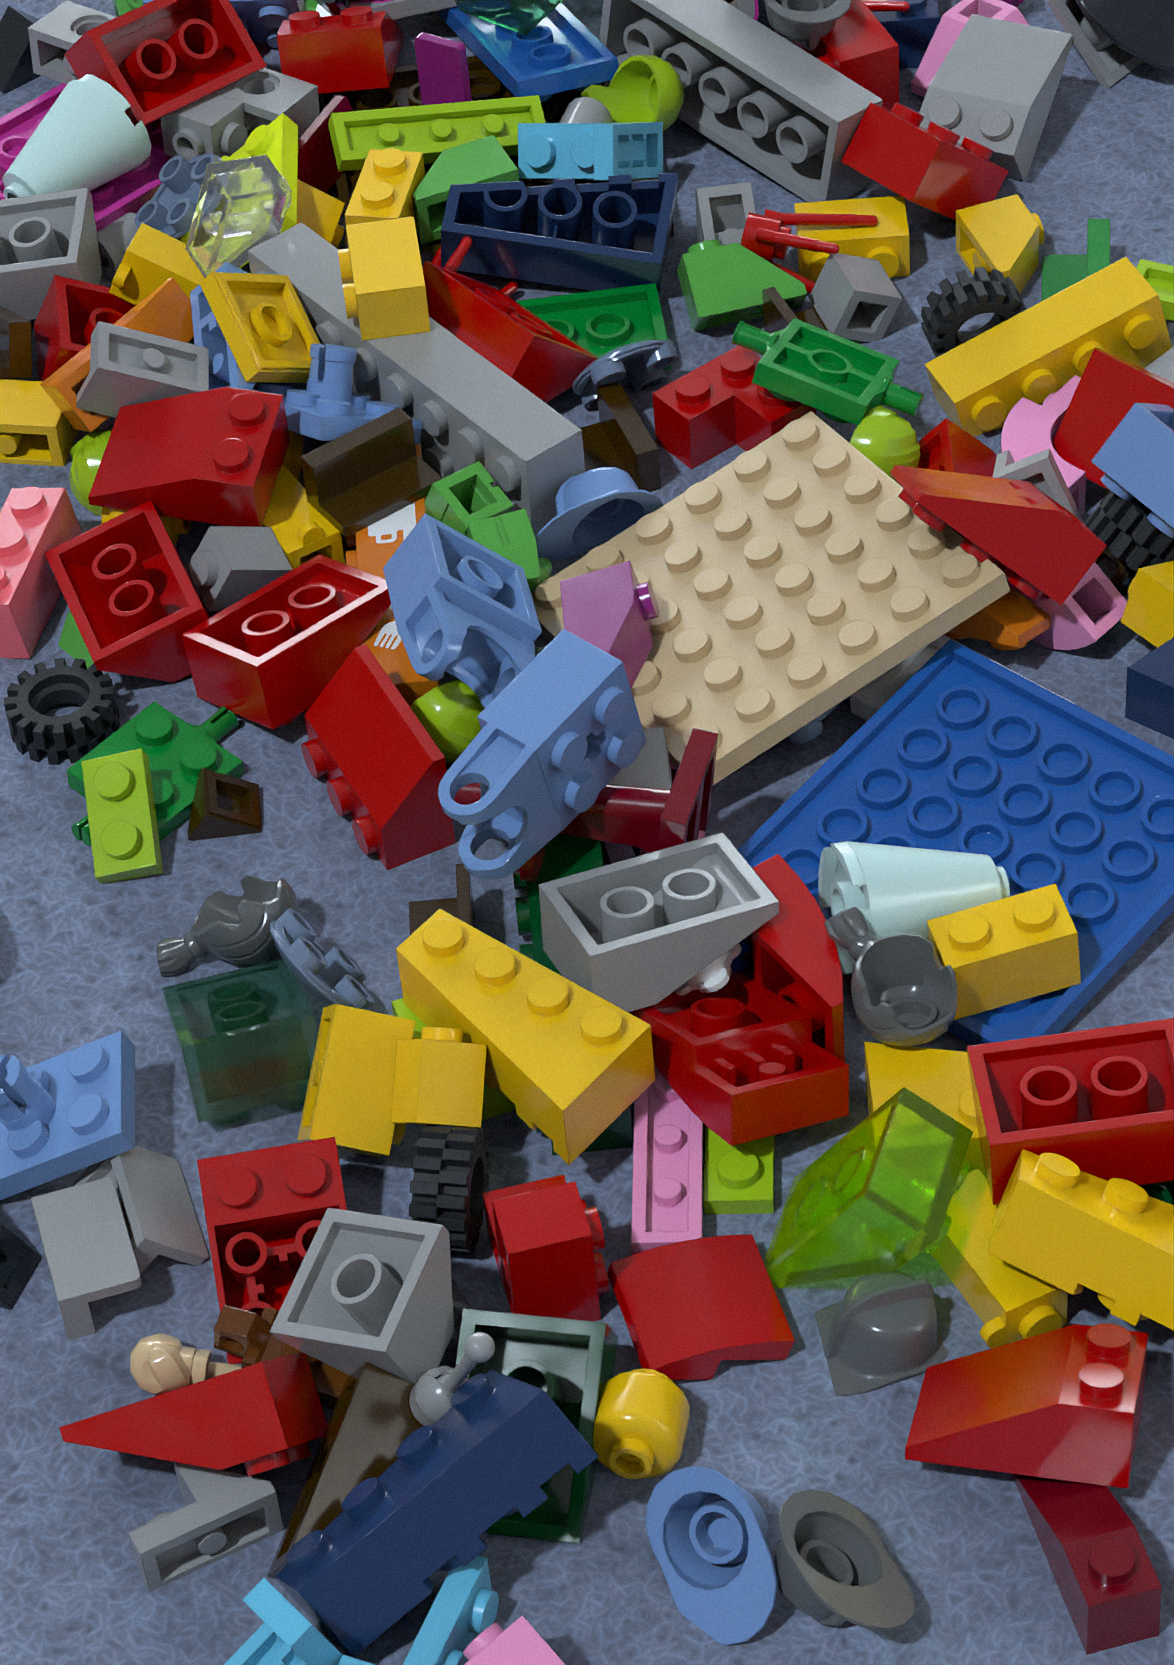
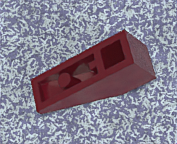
(1094, 1561)

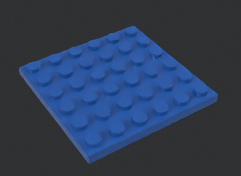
(1010, 773)

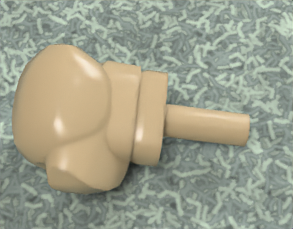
(164, 1365)

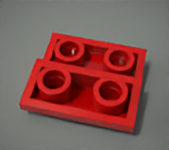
(700, 1306)

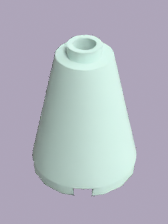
(79, 143)
(904, 886)

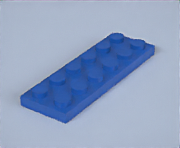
(548, 60)

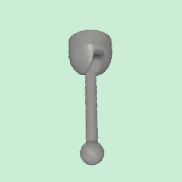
(435, 1387)

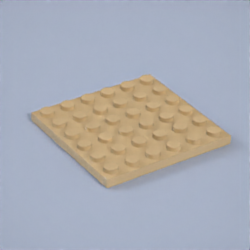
(781, 591)

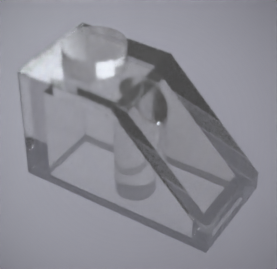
(236, 210)

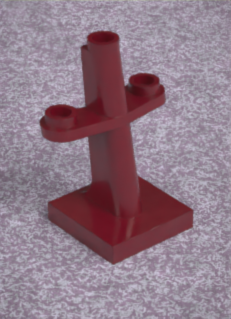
(637, 814)

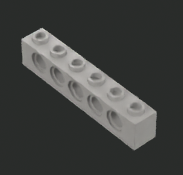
(262, 93)

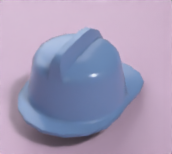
(593, 511)
(708, 1519)

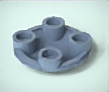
(176, 198)
(630, 364)
(324, 974)

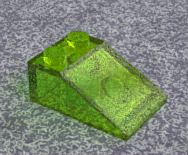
(872, 1196)

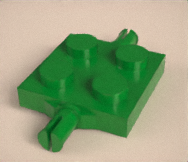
(825, 371)
(175, 756)

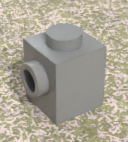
(205, 127)
(855, 297)
(235, 564)

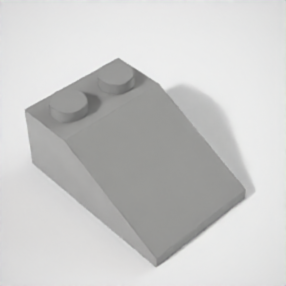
(999, 88)
(652, 919)

